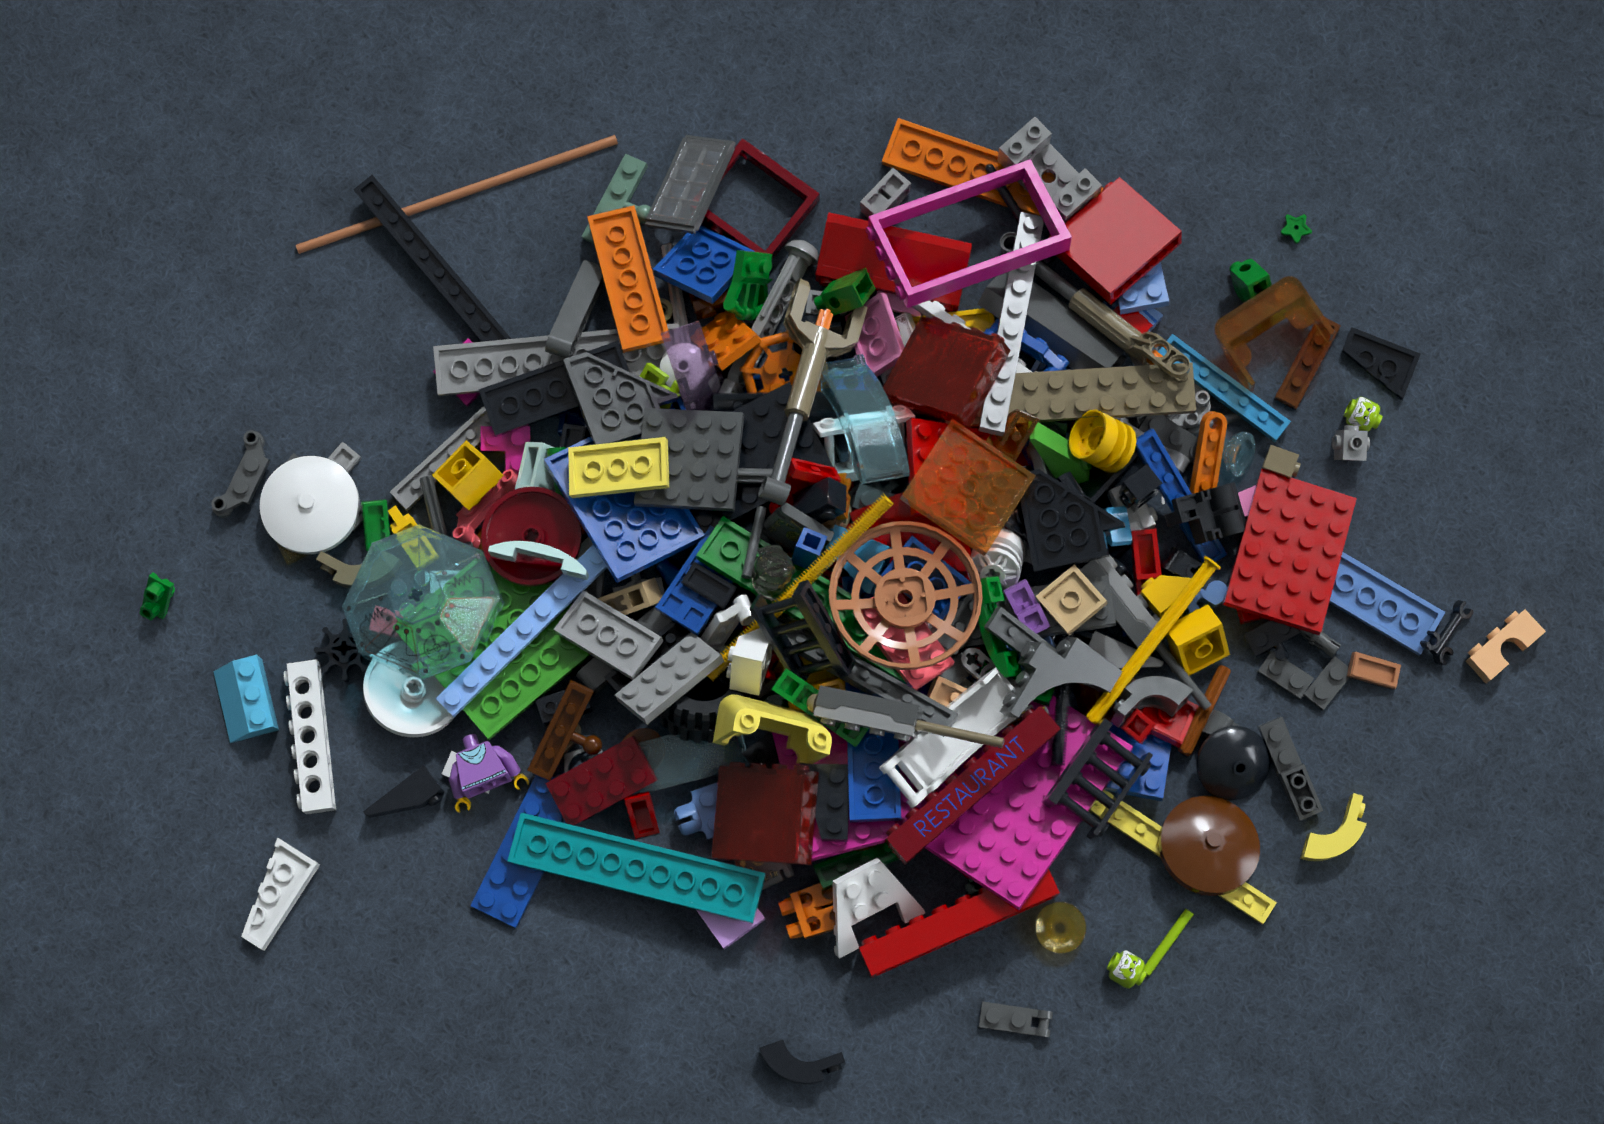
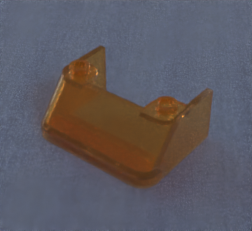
(1279, 301)

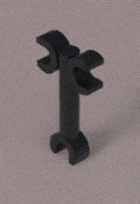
(1437, 642)

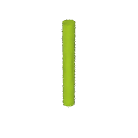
(1167, 941)

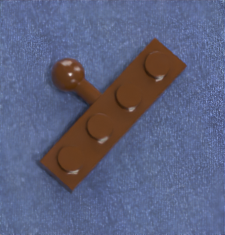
(562, 730)

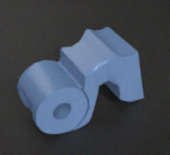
(1212, 595)

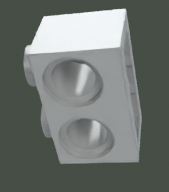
(886, 194)

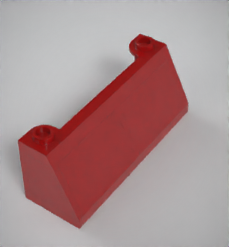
(921, 255)

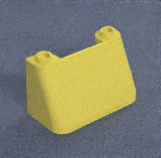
(745, 715)

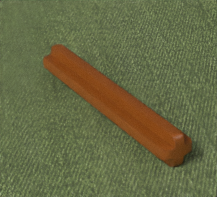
(1201, 716)

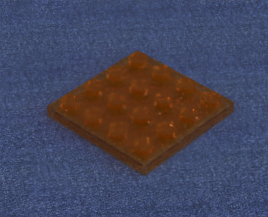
(967, 487)

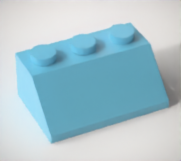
(245, 698)

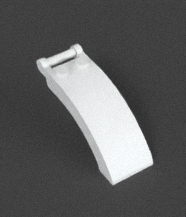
(934, 757)

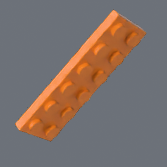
(628, 278)

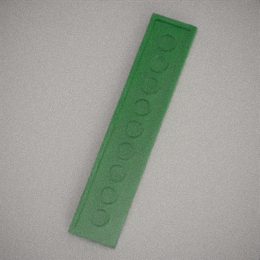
(726, 554)

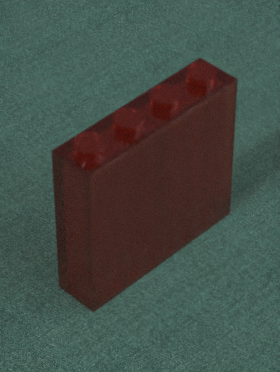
(946, 370)
(765, 813)

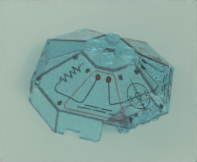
(446, 623)

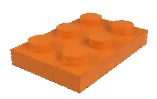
(729, 338)

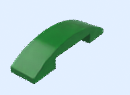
(1004, 660)
(797, 692)

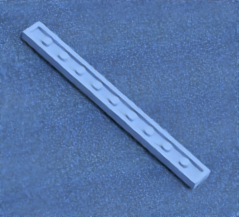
(519, 635)

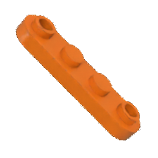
(1208, 452)

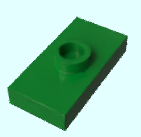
(375, 521)

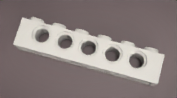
(324, 798)

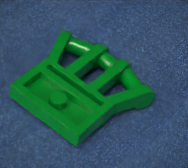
(748, 284)

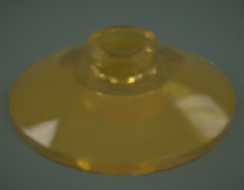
(1068, 916)

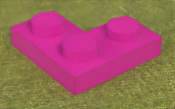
(511, 442)

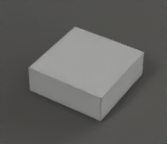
(345, 457)

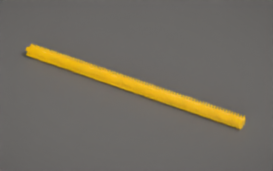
(818, 568)

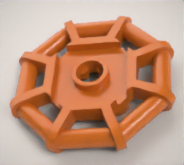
(773, 364)

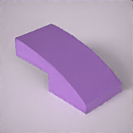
(1026, 606)

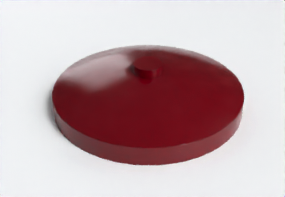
(536, 517)

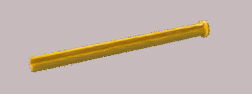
(1154, 638)

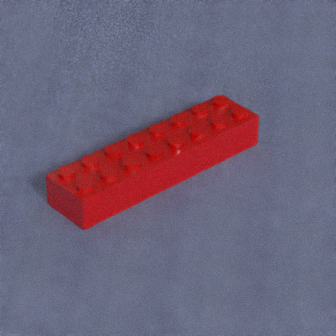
(946, 927)

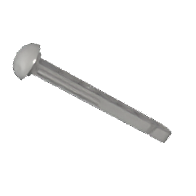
(800, 257)

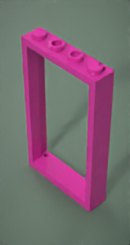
(982, 271)

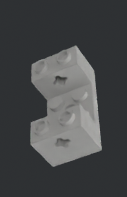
(1069, 189)

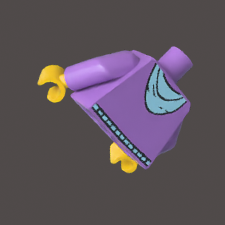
(481, 769)

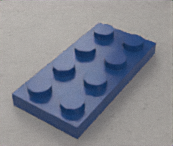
(684, 604)

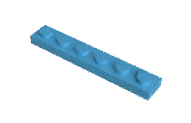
(1231, 393)

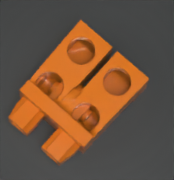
(809, 910)

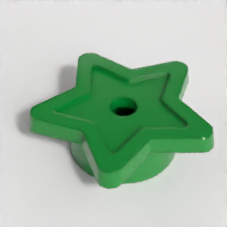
(1302, 229)

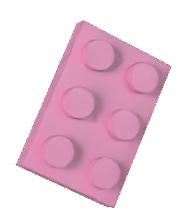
(879, 336)

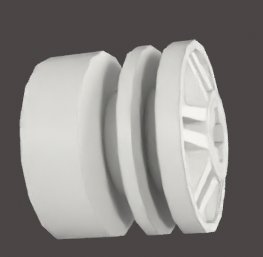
(1002, 559)

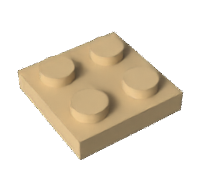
(1071, 600)

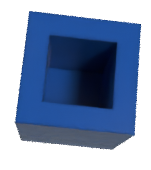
(808, 548)

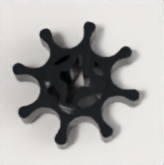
(336, 644)

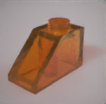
(1017, 431)

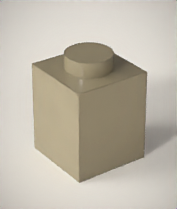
(1281, 462)

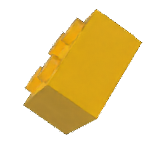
(467, 475)
(1198, 640)

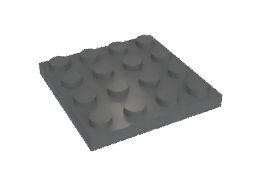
(701, 458)

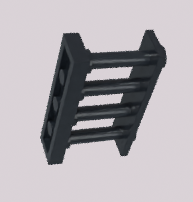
(817, 620)
(1073, 776)

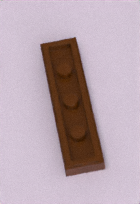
(1304, 367)

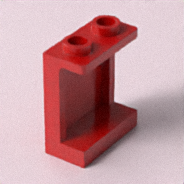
(804, 474)

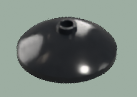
(1221, 755)

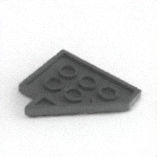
(612, 398)

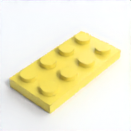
(618, 467)

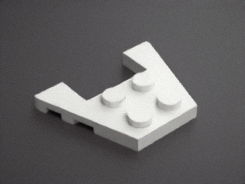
(864, 894)

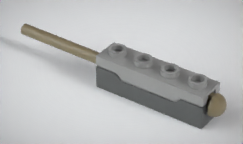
(883, 716)

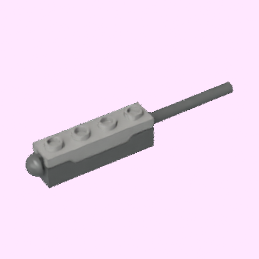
(1135, 619)

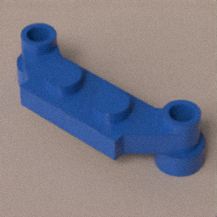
(1037, 349)

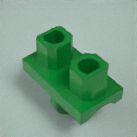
(156, 597)

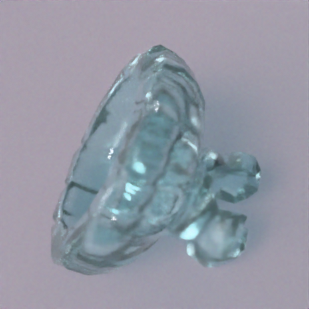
(1239, 453)

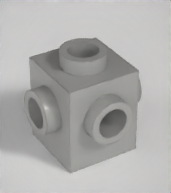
(1350, 444)

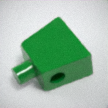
(1248, 277)
(846, 293)

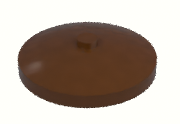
(1209, 845)

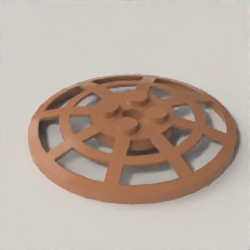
(905, 581)

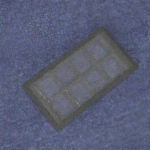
(690, 184)

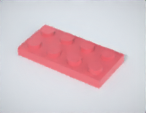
(918, 677)

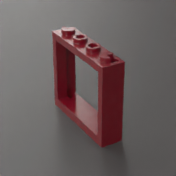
(784, 177)

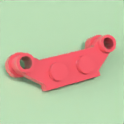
(470, 519)

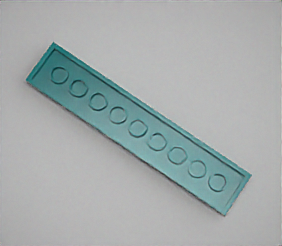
(637, 868)

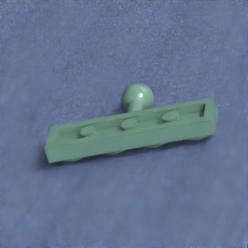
(621, 191)

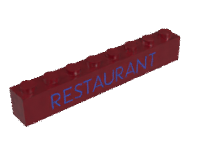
(971, 785)

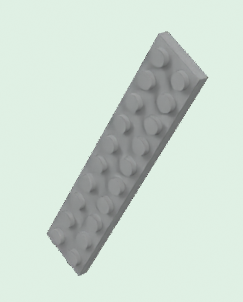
(481, 364)

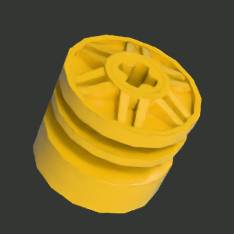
(1102, 441)

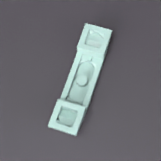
(509, 552)

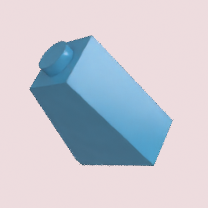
(864, 552)

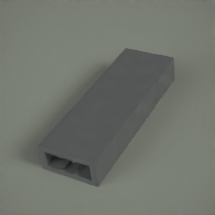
(1058, 327)

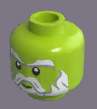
(1363, 414)
(1126, 969)

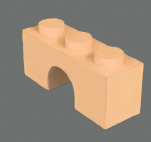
(1520, 630)

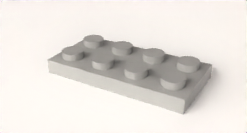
(608, 635)
(669, 678)

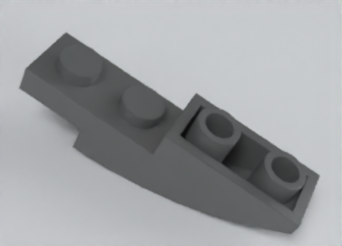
(1289, 768)

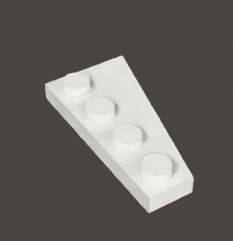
(282, 886)

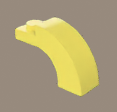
(1329, 846)

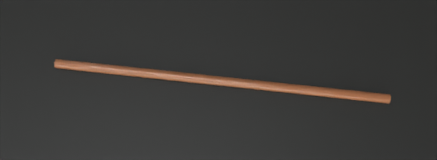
(462, 192)

